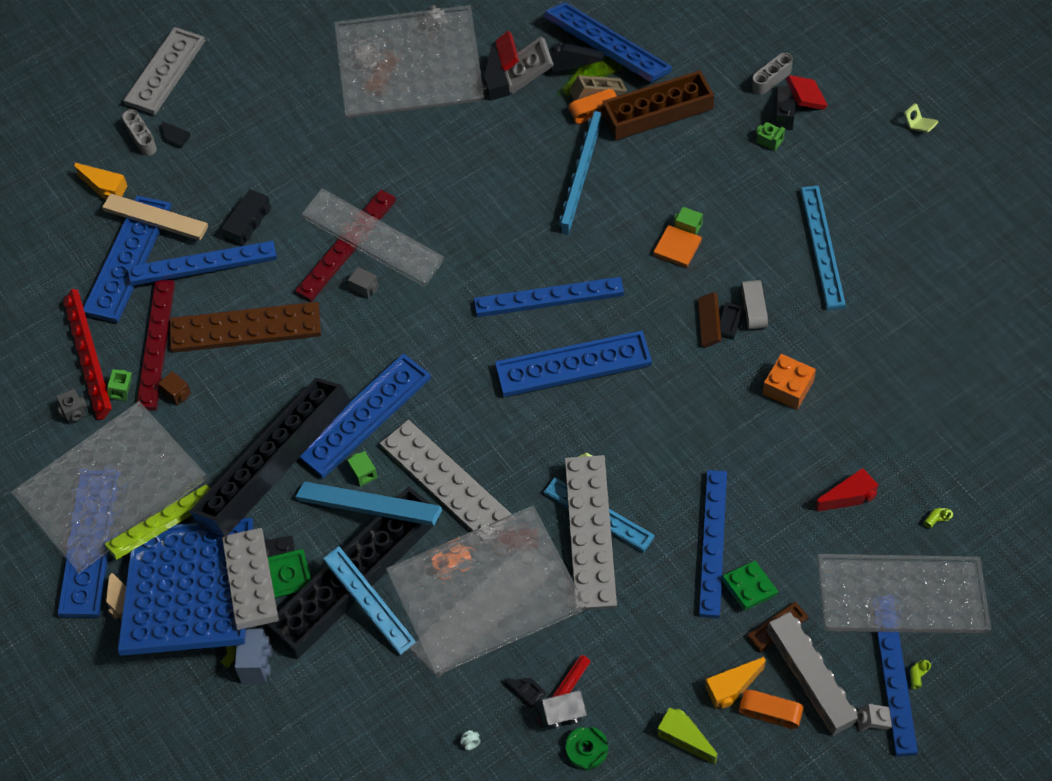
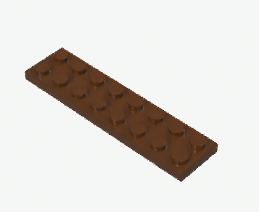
(245, 327)

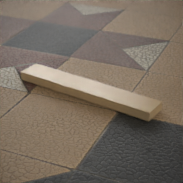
(155, 217)

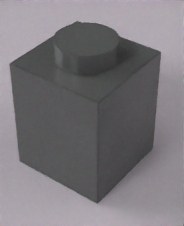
(363, 283)

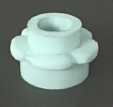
(470, 740)

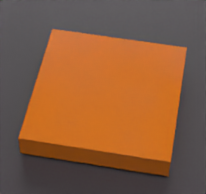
(677, 246)

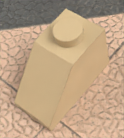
(115, 597)

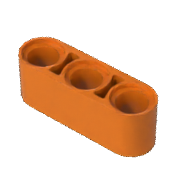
(584, 108)
(771, 709)

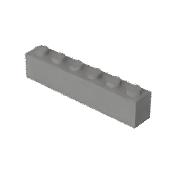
(812, 674)

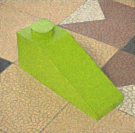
(682, 732)

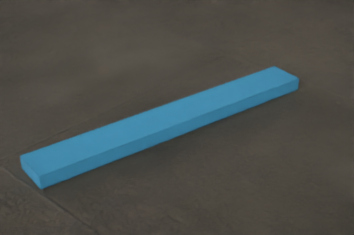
(822, 248)
(369, 503)

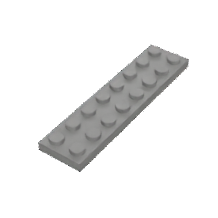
(443, 477)
(591, 531)

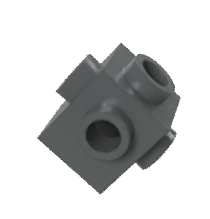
(71, 406)

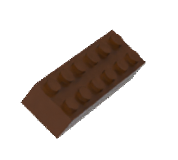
(658, 104)

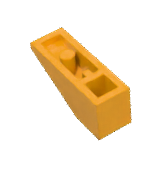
(102, 181)
(729, 685)

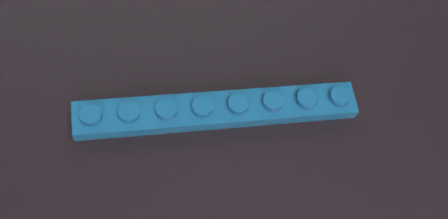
(579, 177)

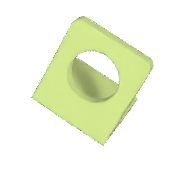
(919, 123)

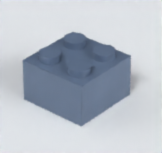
(253, 658)

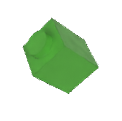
(688, 220)
(362, 468)

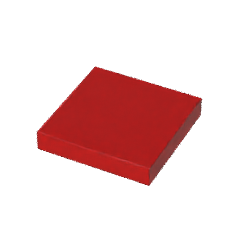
(806, 92)

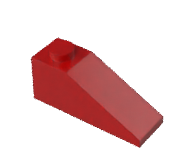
(851, 492)

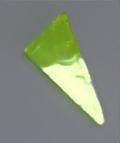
(599, 69)

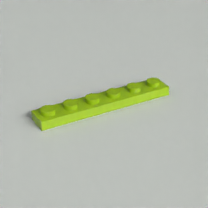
(155, 525)

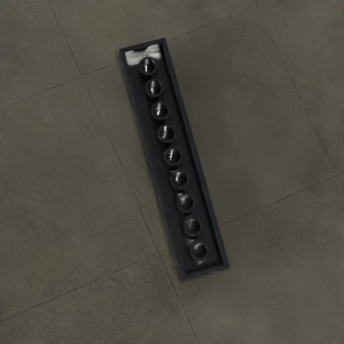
(270, 457)
(326, 599)

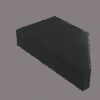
(175, 135)
(526, 689)

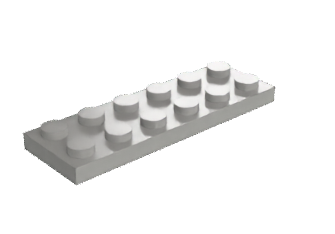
(164, 71)
(250, 579)

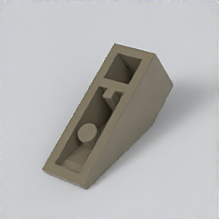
(589, 85)

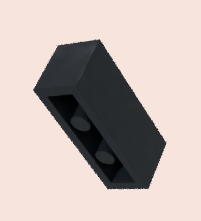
(246, 217)

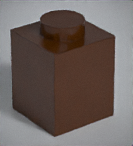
(174, 388)

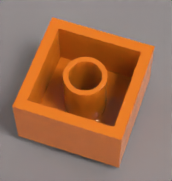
(789, 381)

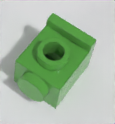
(770, 136)
(119, 384)

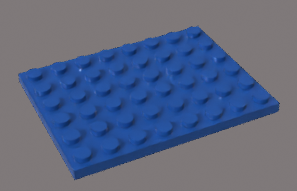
(179, 593)

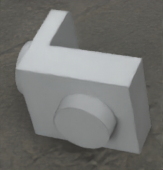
(874, 716)

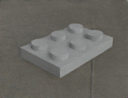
(532, 63)

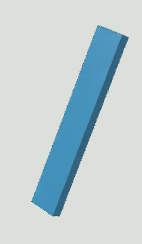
(620, 526)
(369, 600)

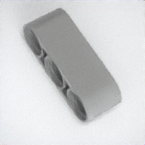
(772, 73)
(139, 132)
(754, 304)

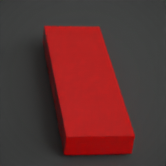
(507, 51)

